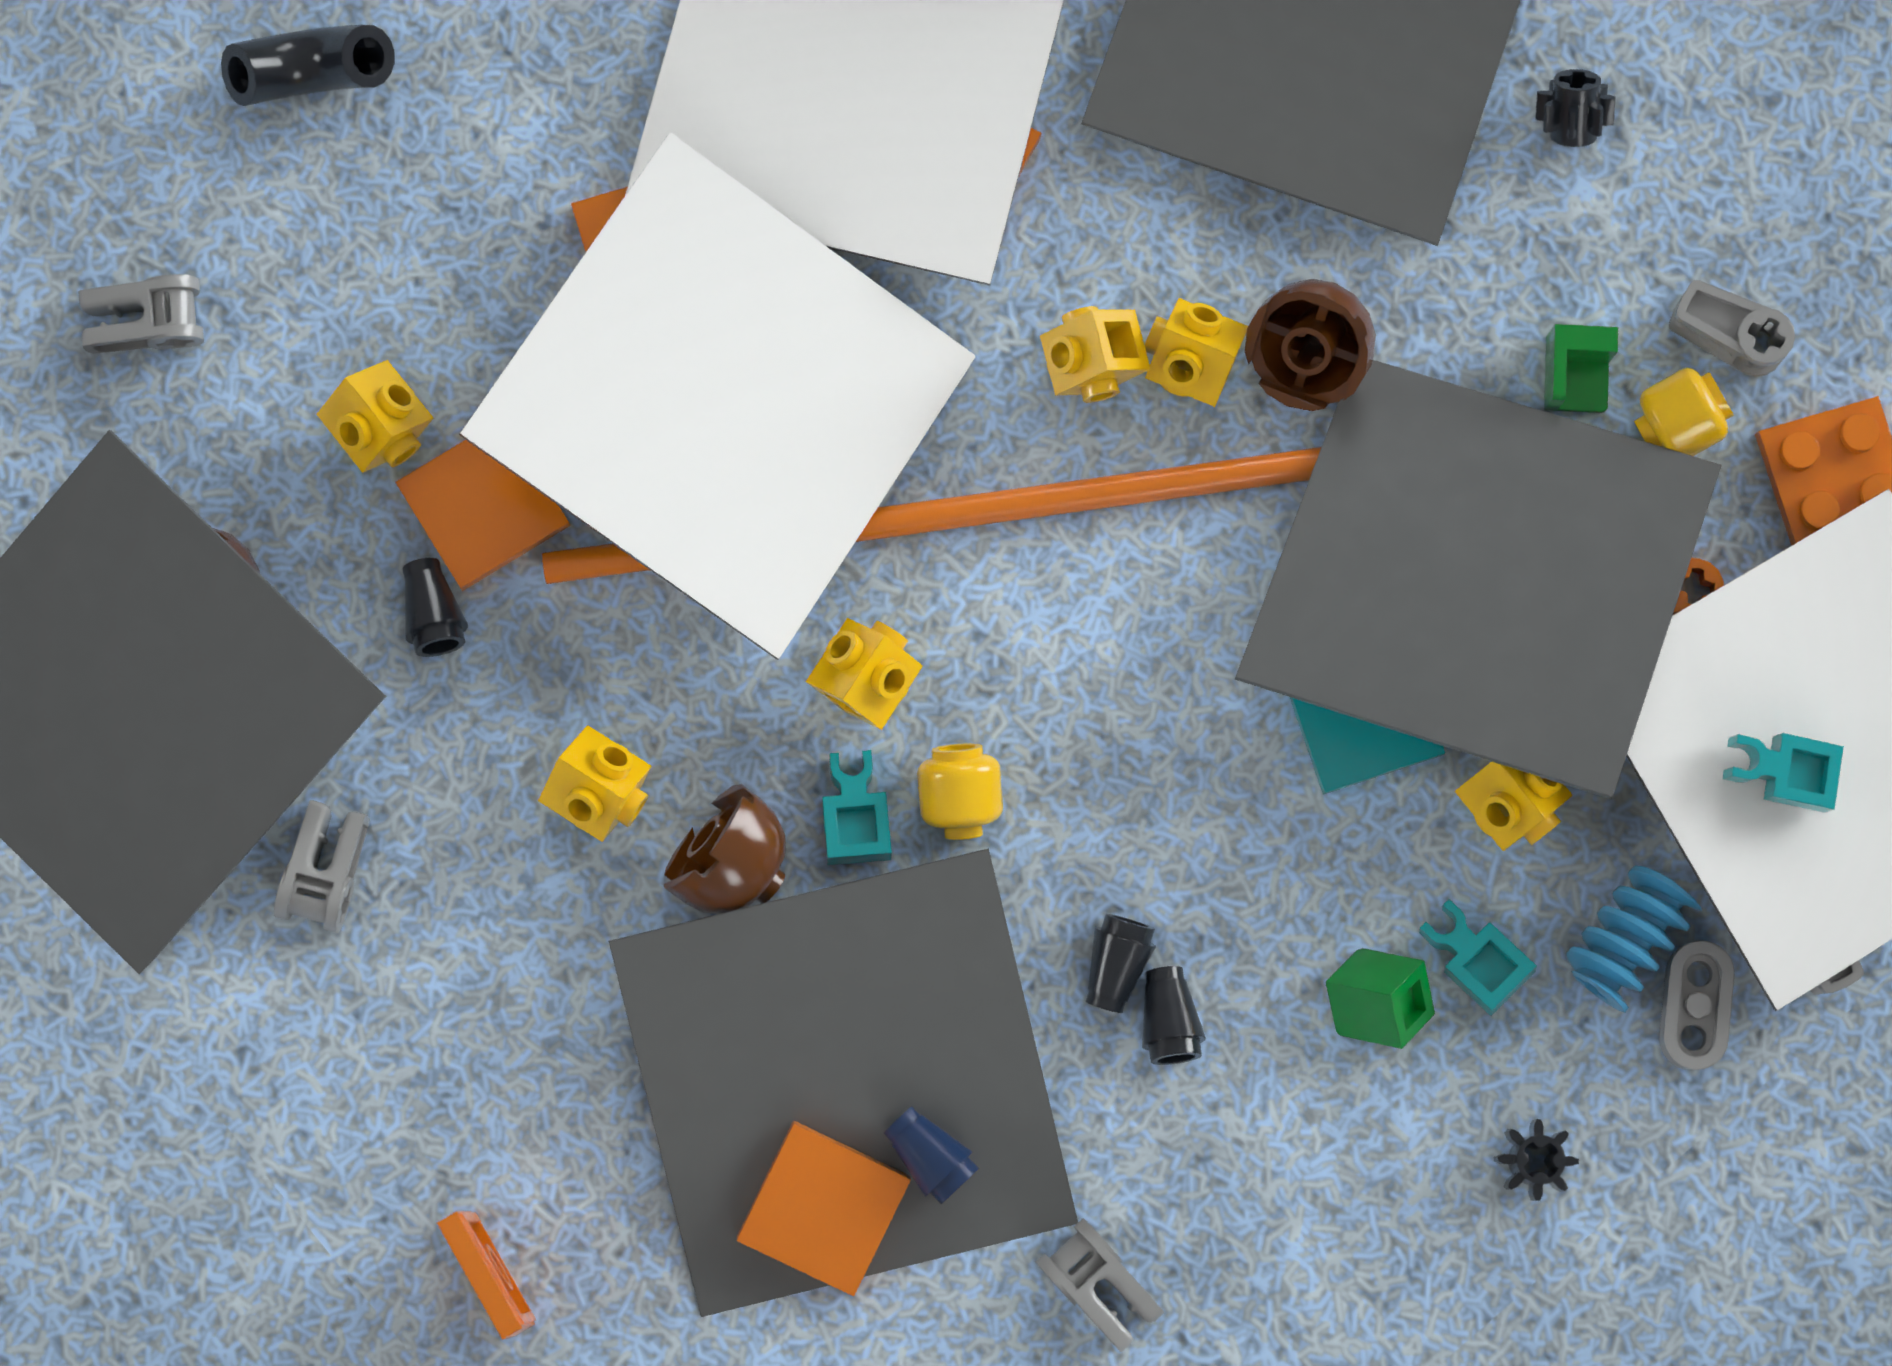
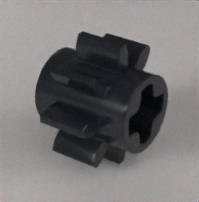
(1575, 108)
(1554, 1161)

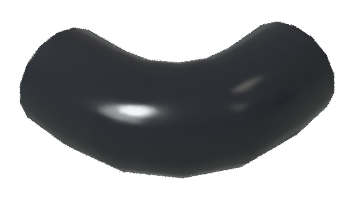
(307, 63)

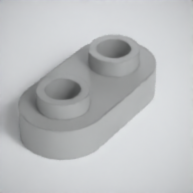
(1697, 1006)

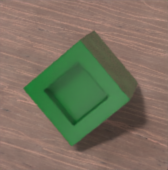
(1578, 367)
(1380, 997)

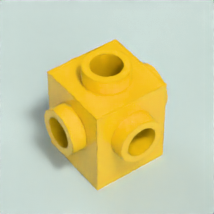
(1082, 348)
(1194, 350)
(376, 417)
(865, 671)
(596, 784)
(1513, 803)

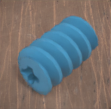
(1630, 935)

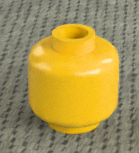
(1684, 412)
(960, 790)

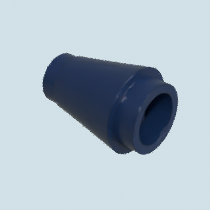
(930, 1155)

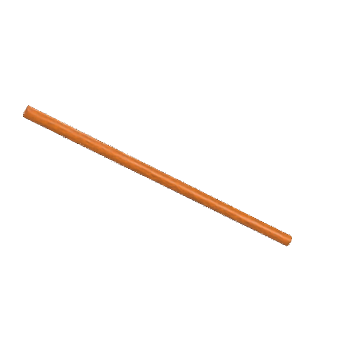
(1008, 505)

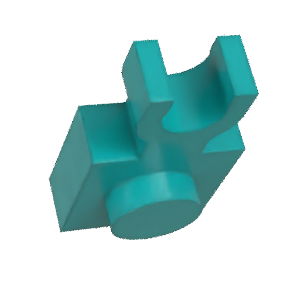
(1795, 770)
(855, 820)
(1483, 964)

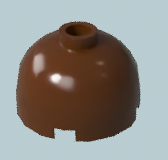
(1311, 344)
(730, 857)

